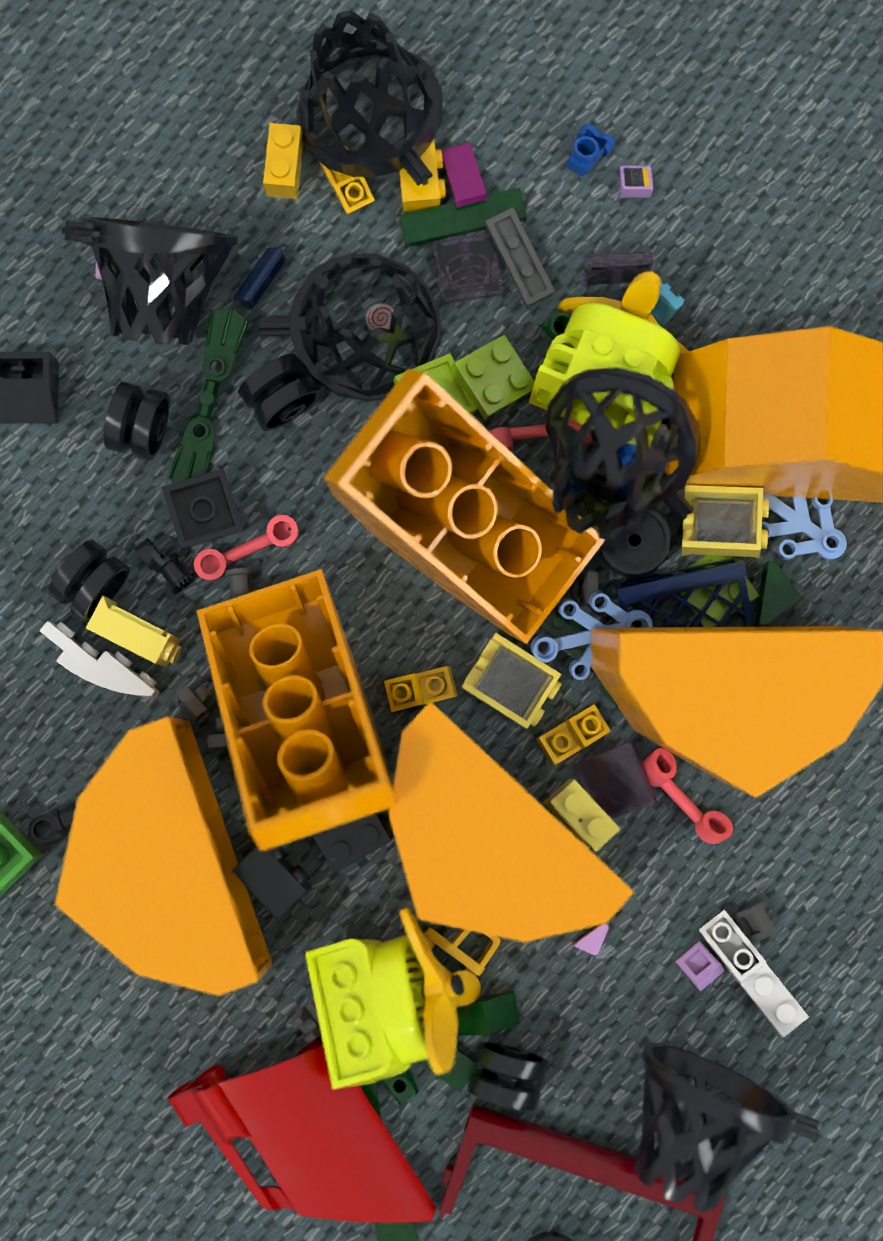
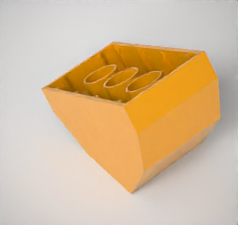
(787, 413)
(460, 507)
(742, 698)
(305, 746)
(485, 848)
(156, 867)

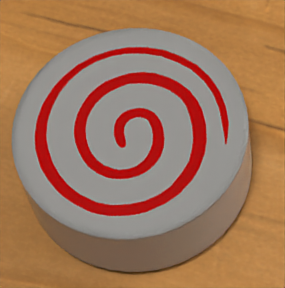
(379, 316)

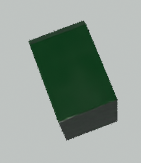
(775, 594)
(488, 1015)

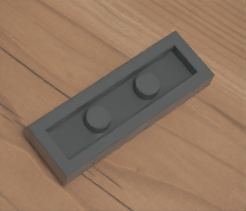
(519, 257)

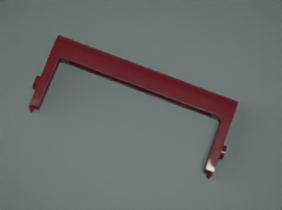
(563, 1153)

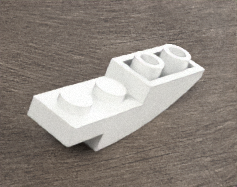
(107, 672)
(753, 974)

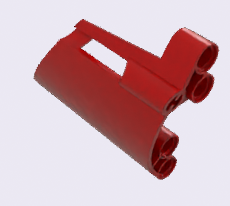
(315, 1140)

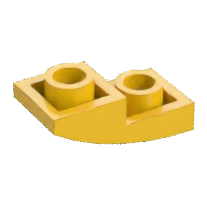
(351, 191)
(420, 688)
(573, 735)

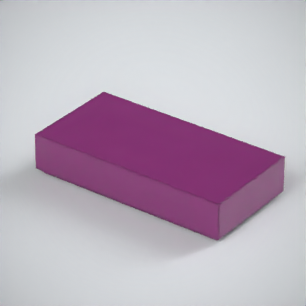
(463, 175)

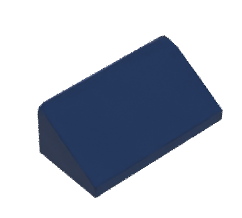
(260, 277)

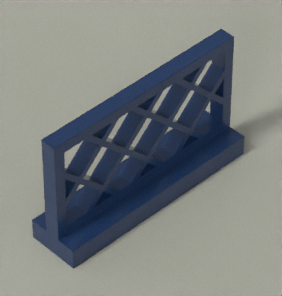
(687, 581)

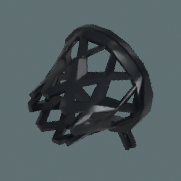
(377, 154)
(131, 277)
(306, 342)
(621, 495)
(717, 1148)

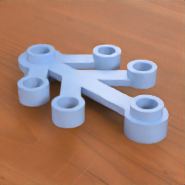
(799, 521)
(584, 637)

